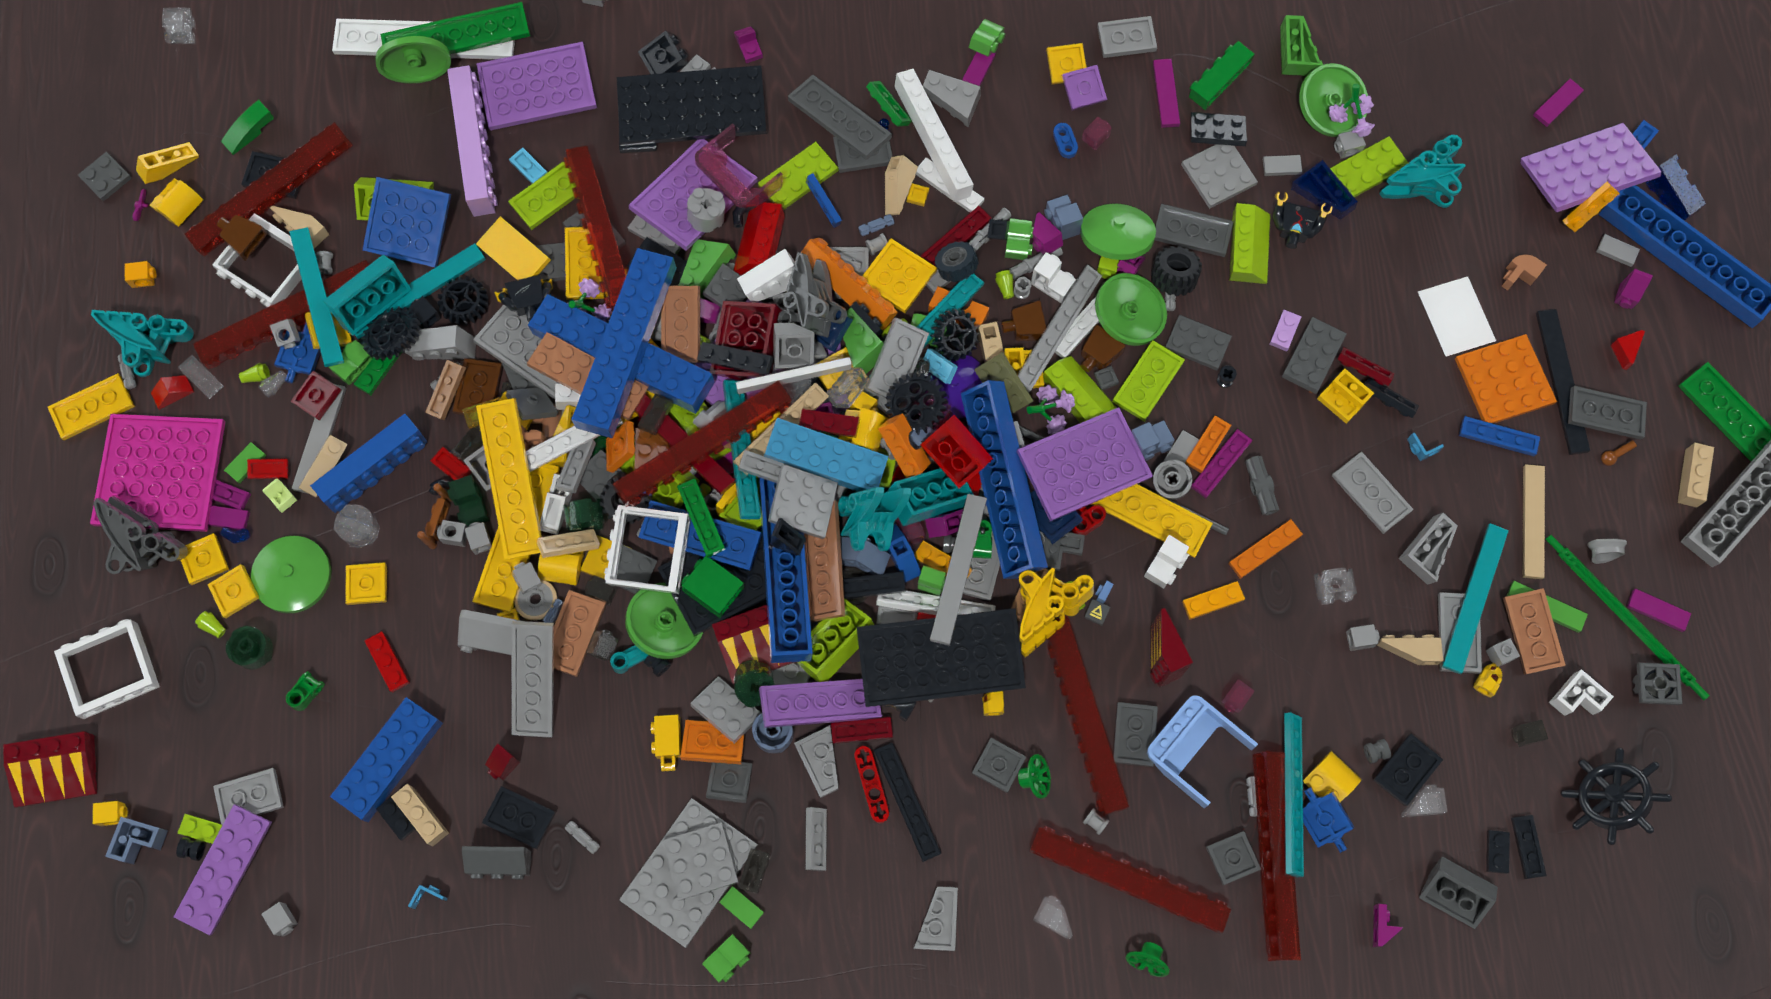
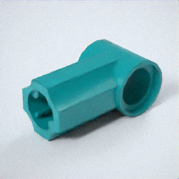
(631, 656)

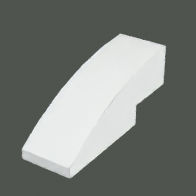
(553, 511)

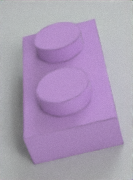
(1285, 330)

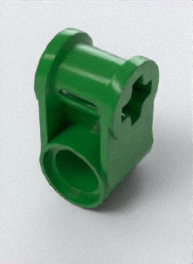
(983, 545)
(304, 690)

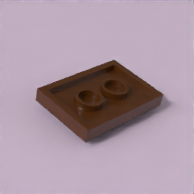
(477, 384)

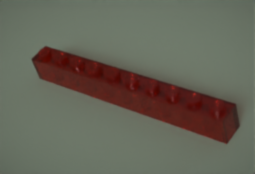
(272, 186)
(596, 222)
(256, 328)
(701, 444)
(1086, 721)
(1130, 880)
(1278, 887)

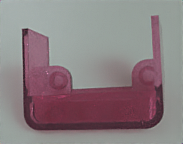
(712, 162)

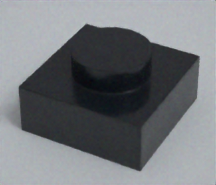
(998, 229)

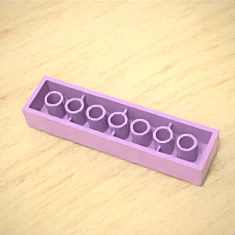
(472, 141)

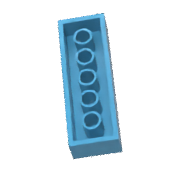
(825, 456)

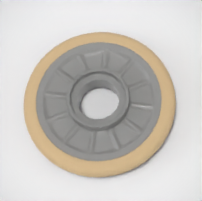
(536, 611)

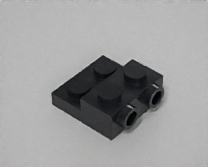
(663, 54)

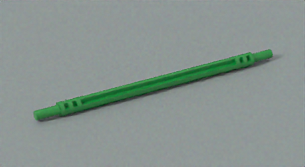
(1625, 615)

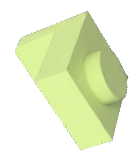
(279, 495)

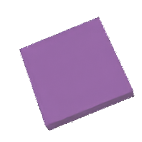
(1084, 87)

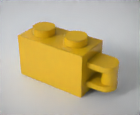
(667, 740)

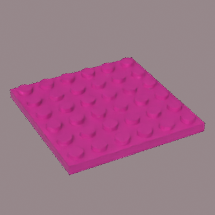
(162, 468)

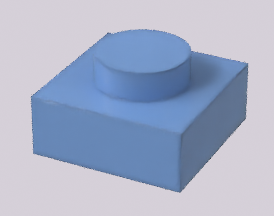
(1103, 591)

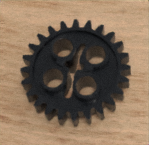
(391, 333)
(929, 414)

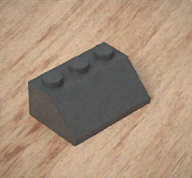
(496, 862)
(1459, 892)

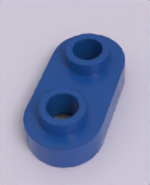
(1065, 142)

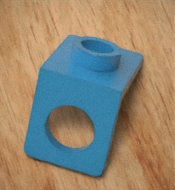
(1418, 449)
(419, 893)

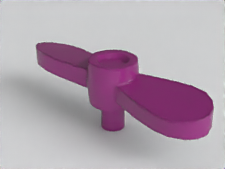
(139, 205)

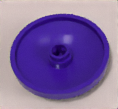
(963, 380)

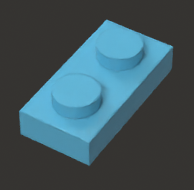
(527, 166)
(940, 366)

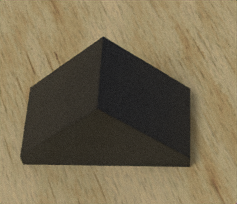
(787, 538)

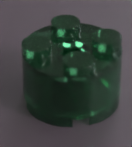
(584, 515)
(257, 654)
(748, 680)

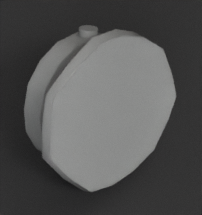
(1606, 549)

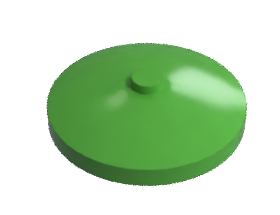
(413, 59)
(1325, 88)
(1118, 231)
(1131, 309)
(291, 574)
(658, 625)

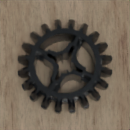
(459, 311)
(948, 321)

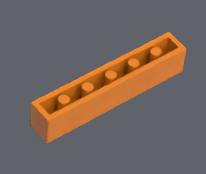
(848, 283)

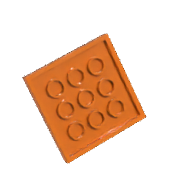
(1505, 380)

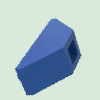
(903, 555)

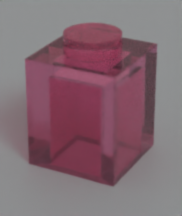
(1096, 133)
(1237, 697)

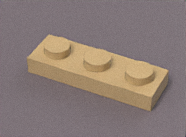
(568, 543)

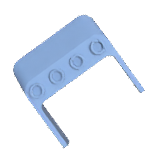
(1184, 738)

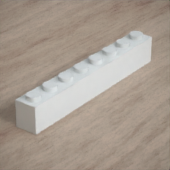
(933, 135)

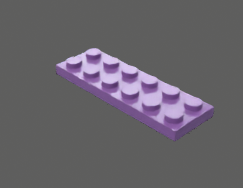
(815, 703)
(222, 869)

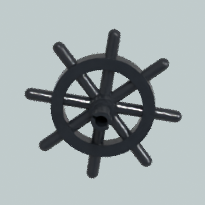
(1616, 796)

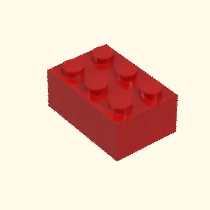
(956, 451)

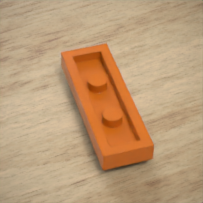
(1208, 444)

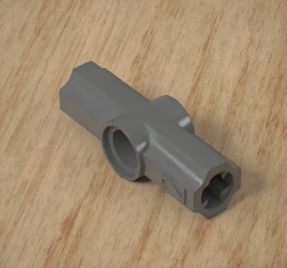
(1262, 485)

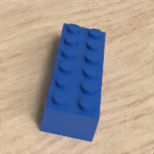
(369, 463)
(386, 760)

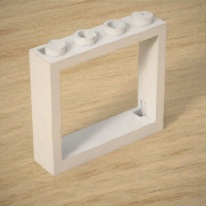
(228, 256)
(617, 535)
(119, 696)

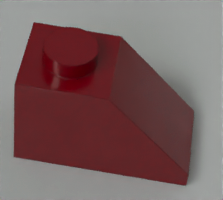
(501, 763)

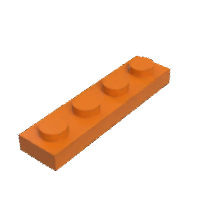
(1265, 549)

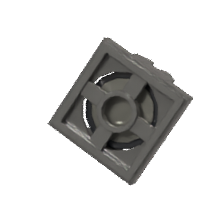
(1657, 685)

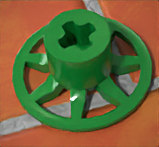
(1033, 778)
(1149, 957)

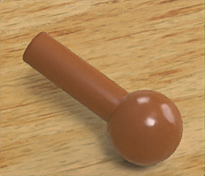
(1610, 457)

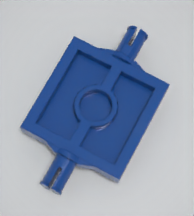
(299, 358)
(1326, 820)

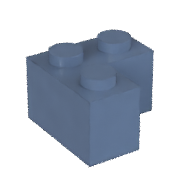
(1064, 216)
(1153, 439)
(868, 560)
(129, 838)

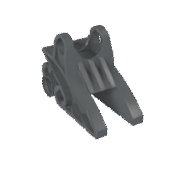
(811, 297)
(129, 538)

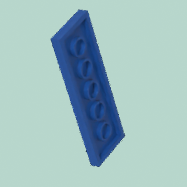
(739, 541)

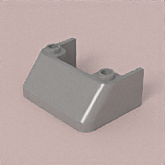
(484, 632)

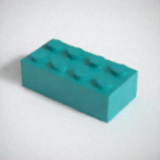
(367, 294)
(930, 496)

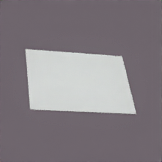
(1456, 316)

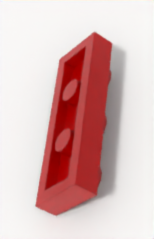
(387, 662)

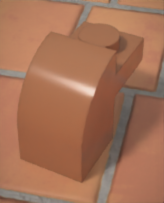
(1524, 267)

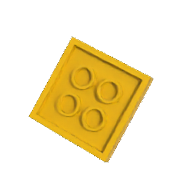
(899, 275)

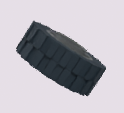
(956, 261)

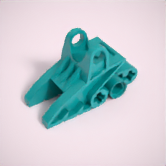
(1428, 177)
(135, 341)
(872, 514)

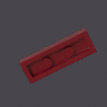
(1365, 367)
(830, 423)
(861, 730)

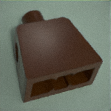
(241, 235)
(1026, 322)
(1100, 350)

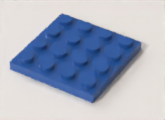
(406, 222)

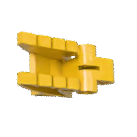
(1039, 597)

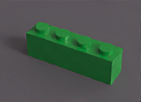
(1221, 75)

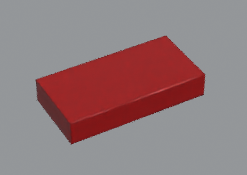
(450, 464)
(267, 468)

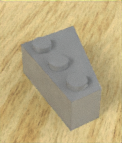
(953, 95)
(442, 343)
(1429, 548)

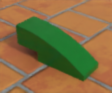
(247, 127)

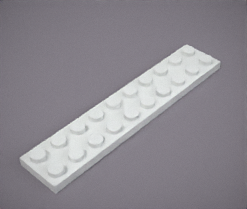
(364, 38)

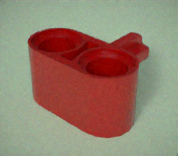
(1089, 522)

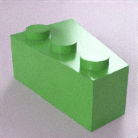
(1297, 49)
(704, 262)
(862, 343)

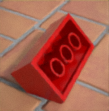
(759, 236)

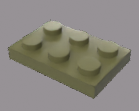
(1001, 370)

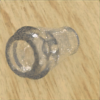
(272, 384)

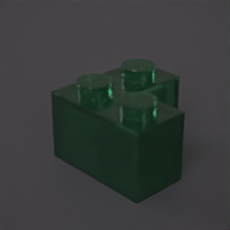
(468, 498)

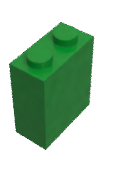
(712, 586)

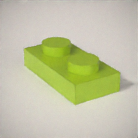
(199, 828)

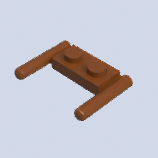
(439, 513)

